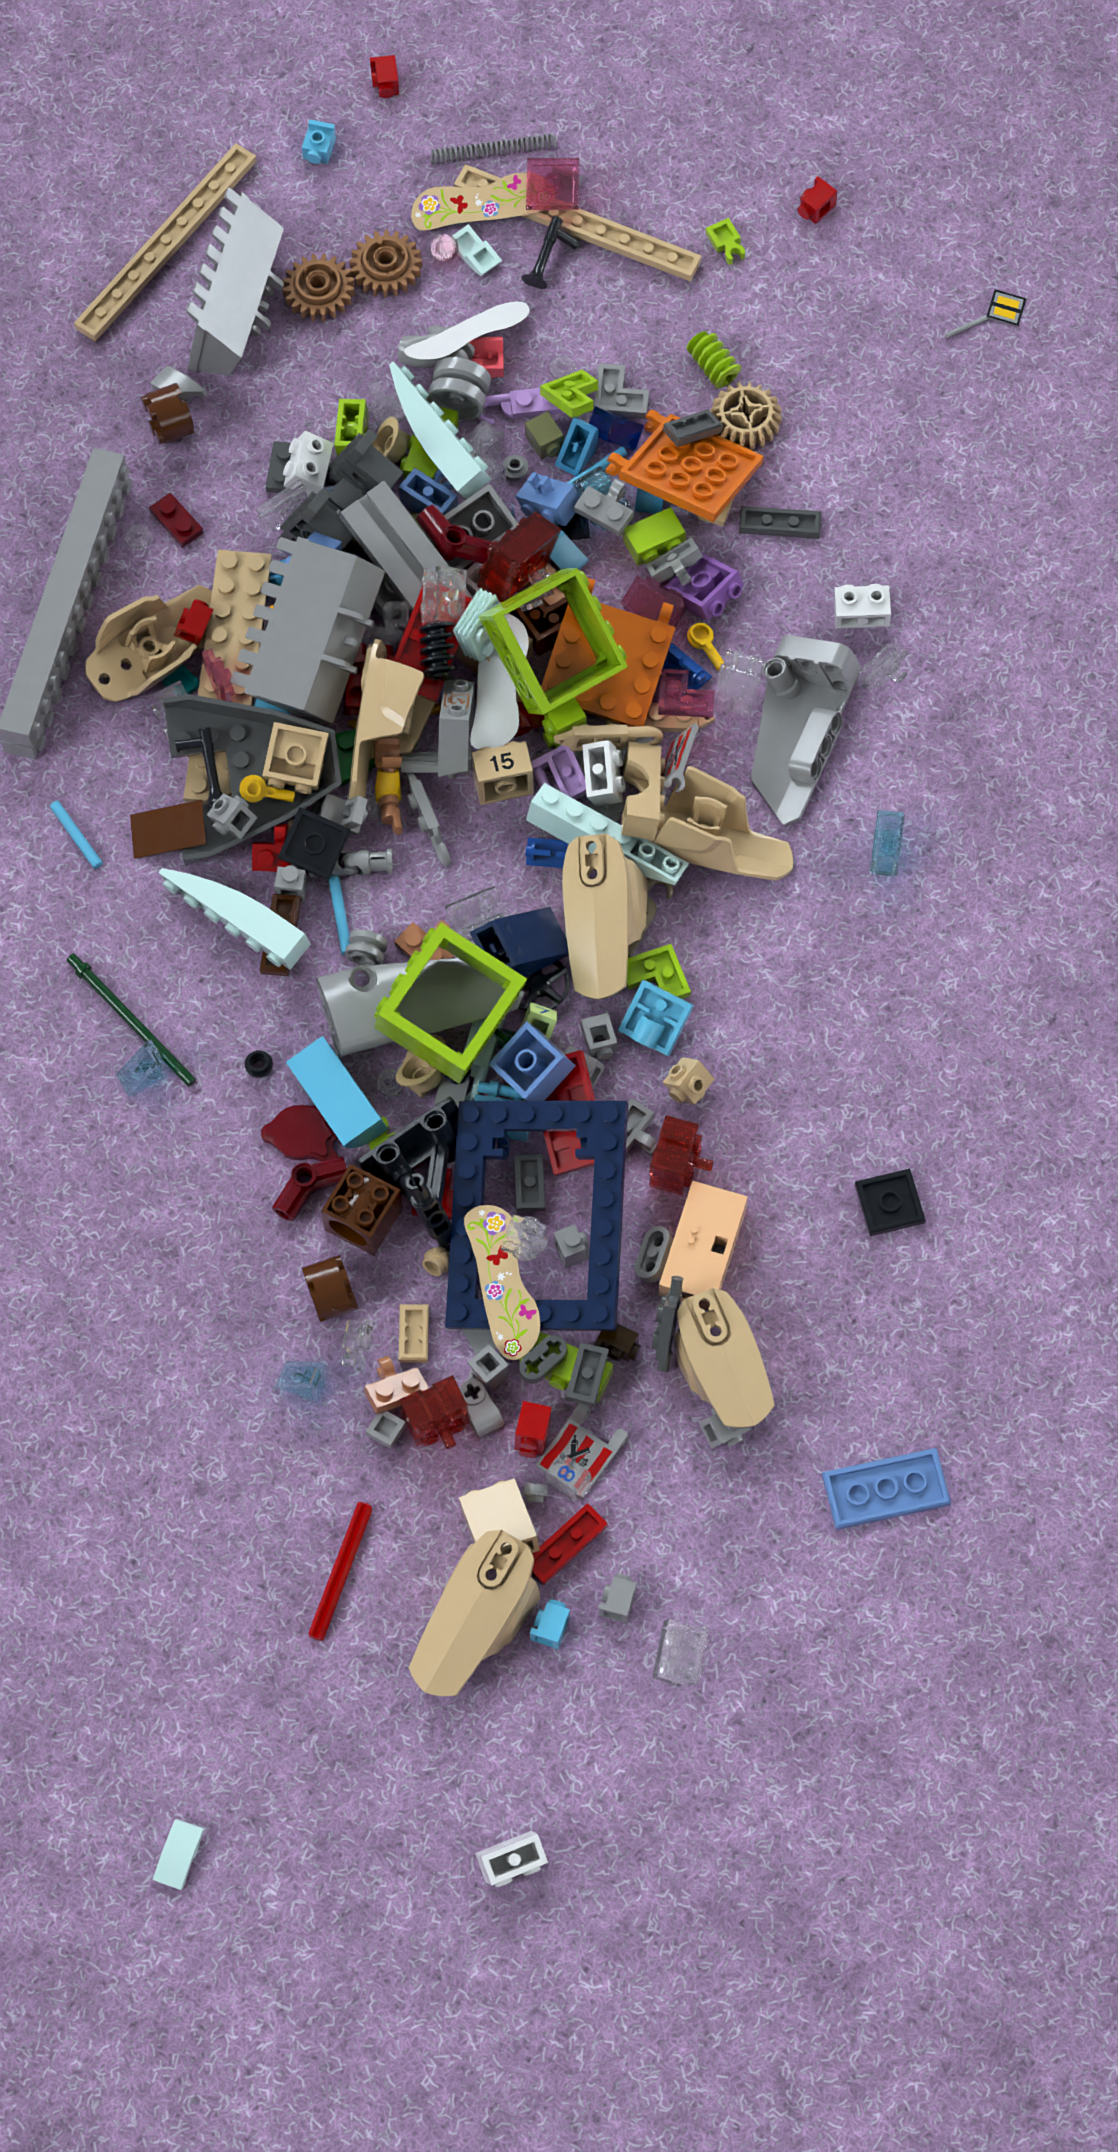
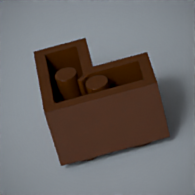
(542, 624)

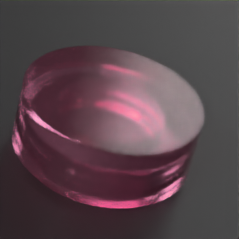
(444, 247)

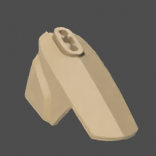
(144, 641)
(386, 711)
(712, 830)
(601, 913)
(475, 1613)

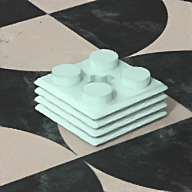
(469, 629)

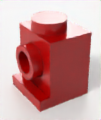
(384, 75)
(817, 201)
(193, 622)

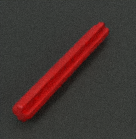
(340, 1571)

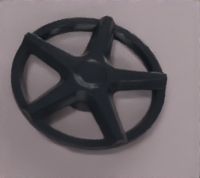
(540, 986)

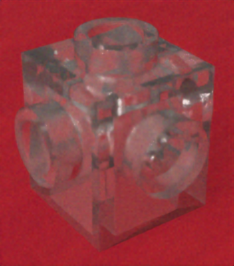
(525, 1238)

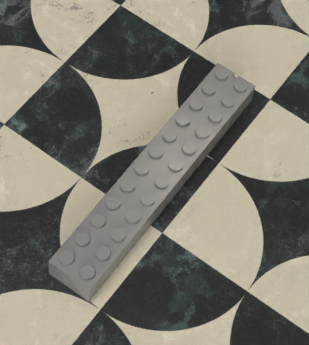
(64, 604)

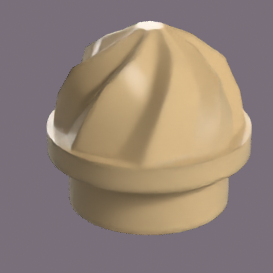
(436, 1261)

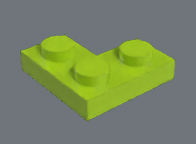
(570, 393)
(658, 966)

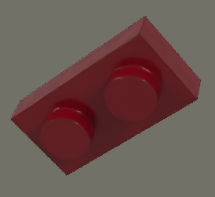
(176, 520)

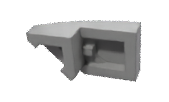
(188, 386)

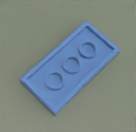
(886, 1489)

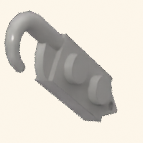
(427, 820)

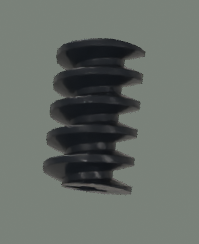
(436, 651)

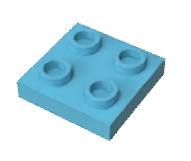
(655, 1018)

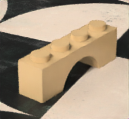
(642, 811)

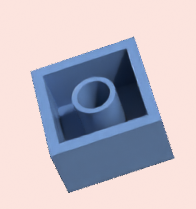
(531, 1064)

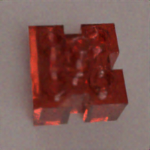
(677, 1155)
(435, 1412)

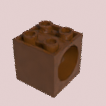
(362, 1209)

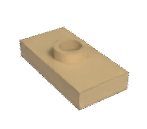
(413, 1333)

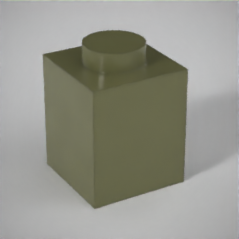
(544, 435)

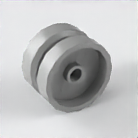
(460, 387)

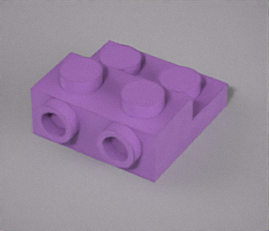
(710, 587)

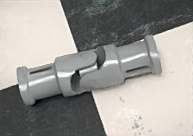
(363, 862)

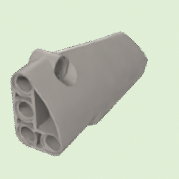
(800, 720)
(439, 999)

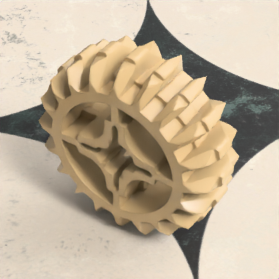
(757, 407)

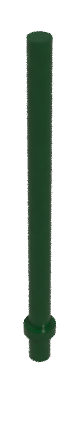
(83, 970)

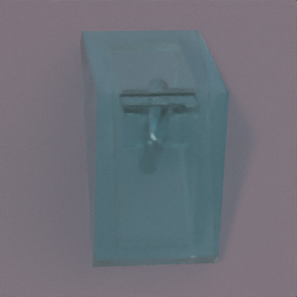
(142, 1070)
(303, 1379)

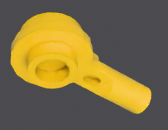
(701, 637)
(254, 788)

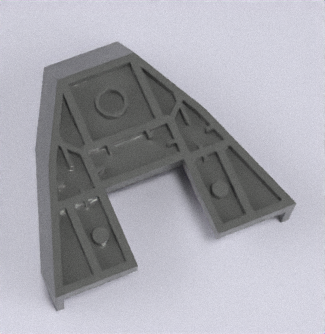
(245, 737)

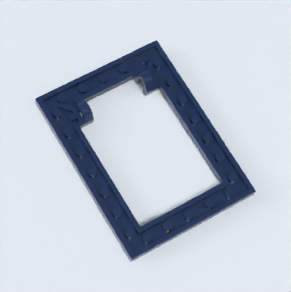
(603, 1138)

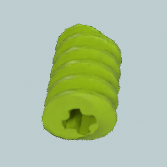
(713, 359)

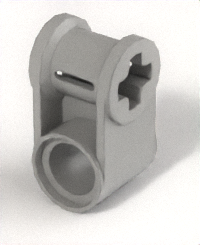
(482, 1412)

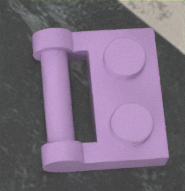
(565, 769)

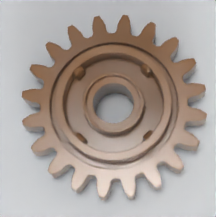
(401, 255)
(332, 277)

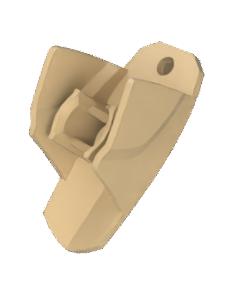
(723, 1367)

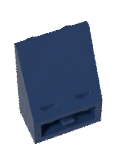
(523, 940)

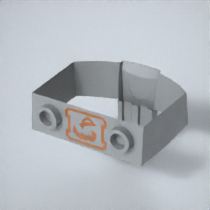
(454, 726)

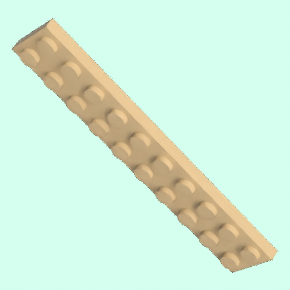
(233, 601)

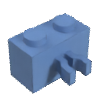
(422, 491)
(548, 498)

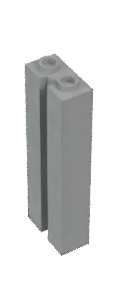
(392, 540)

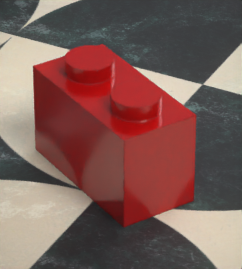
(532, 1429)

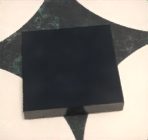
(314, 843)
(889, 1202)

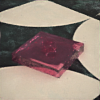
(552, 183)

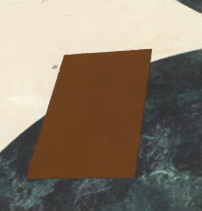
(168, 829)

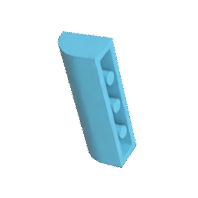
(336, 1094)

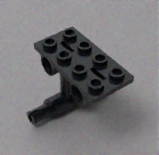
(424, 1139)

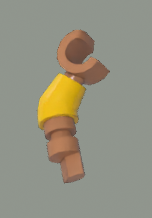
(388, 781)

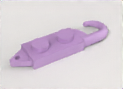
(520, 404)

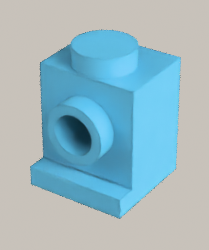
(318, 142)
(550, 1624)

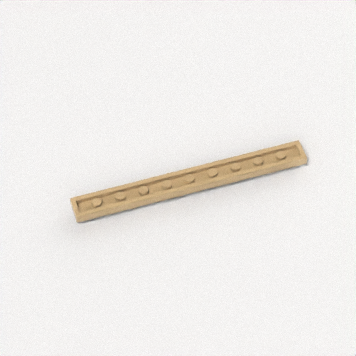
(604, 233)
(164, 242)

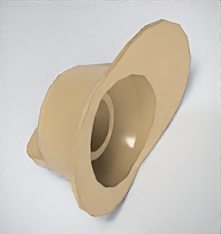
(391, 440)
(418, 1074)

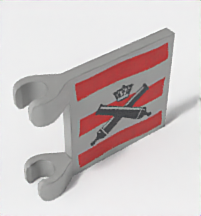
(677, 758)
(583, 1446)

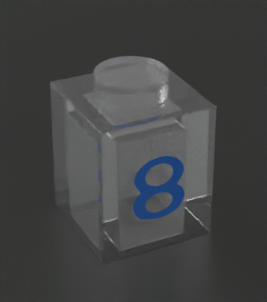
(568, 1477)

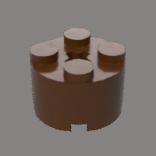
(168, 414)
(329, 1288)

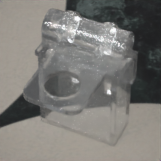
(738, 683)

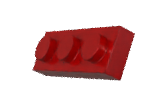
(567, 1543)

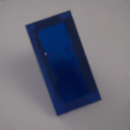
(616, 428)

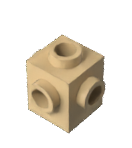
(688, 1081)

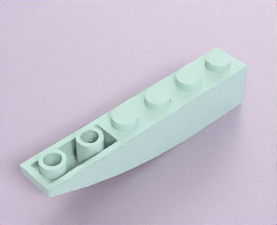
(438, 436)
(569, 819)
(241, 915)

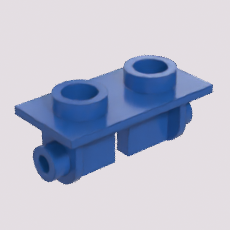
(678, 660)
(545, 852)

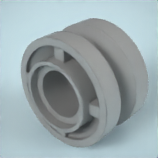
(366, 948)

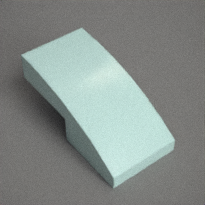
(474, 252)
(178, 1854)

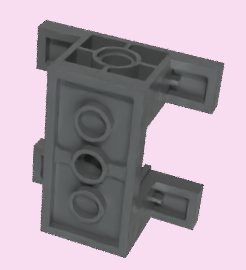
(359, 470)

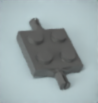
(667, 1323)

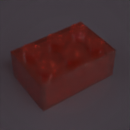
(517, 555)

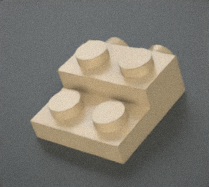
(295, 758)

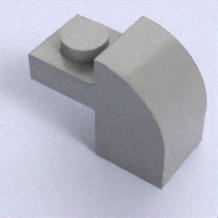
(348, 813)

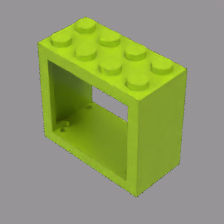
(597, 632)
(421, 1043)

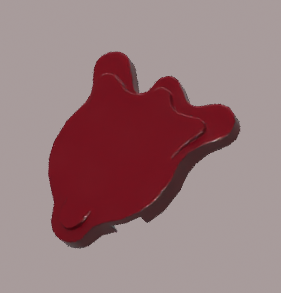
(301, 1134)

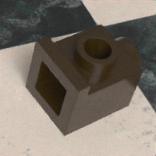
(621, 1343)

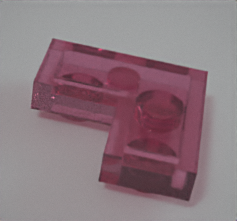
(218, 675)
(678, 700)

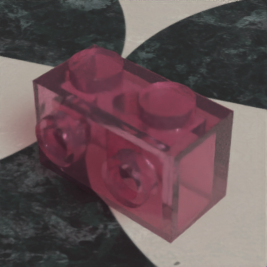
(647, 598)

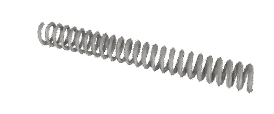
(514, 143)

